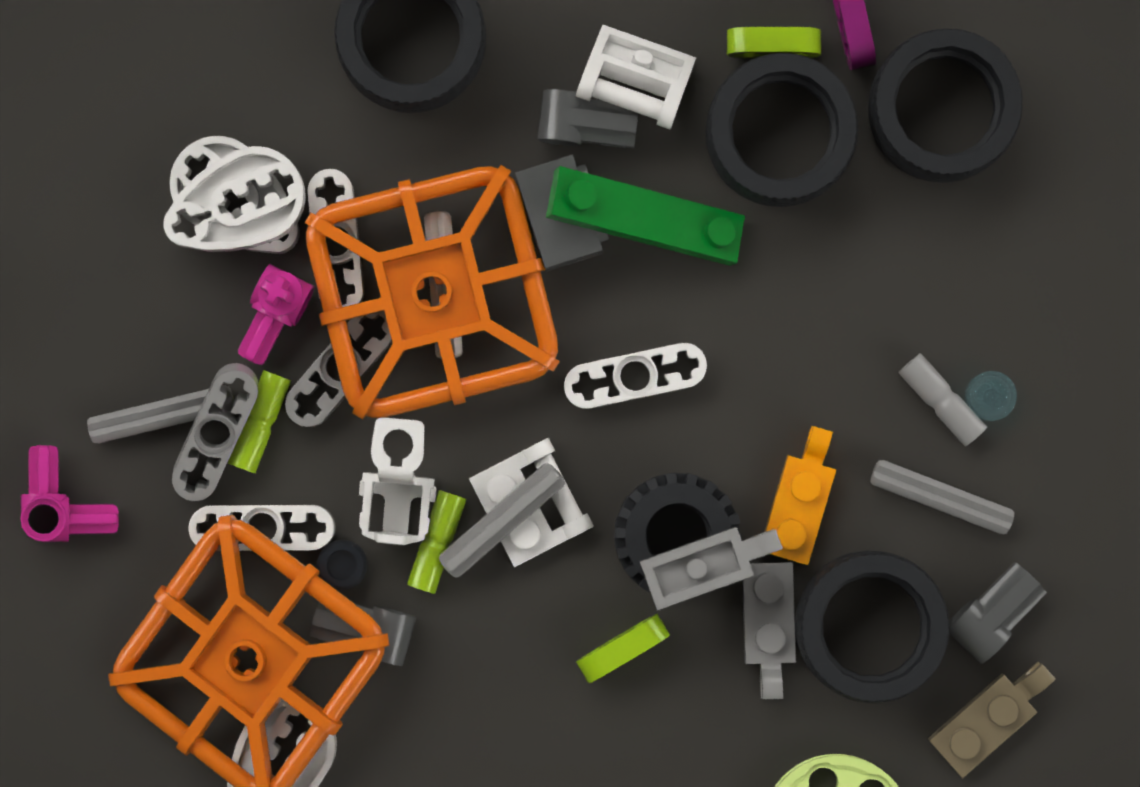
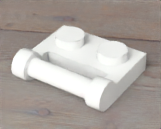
(638, 65)
(533, 534)

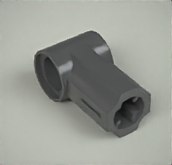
(575, 121)
(986, 622)
(398, 625)

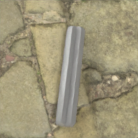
(150, 416)
(942, 497)
(501, 520)

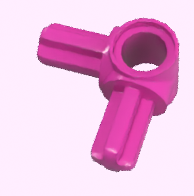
(279, 301)
(44, 490)

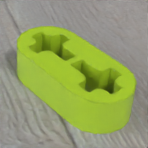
(762, 41)
(622, 648)

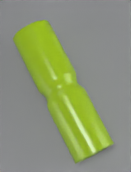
(257, 428)
(442, 529)

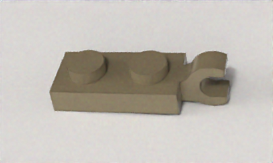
(989, 719)

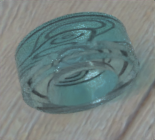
(991, 395)

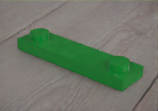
(645, 216)

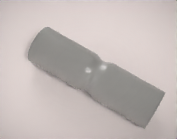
(947, 404)

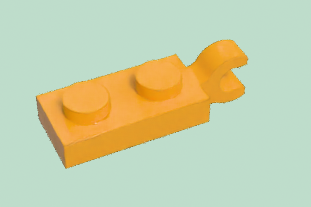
(802, 498)

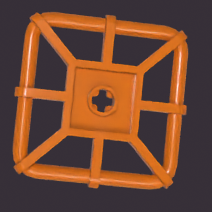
(402, 274)
(243, 626)

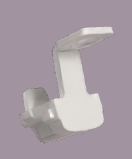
(396, 485)

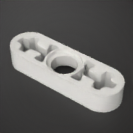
(351, 277)
(669, 356)
(299, 515)

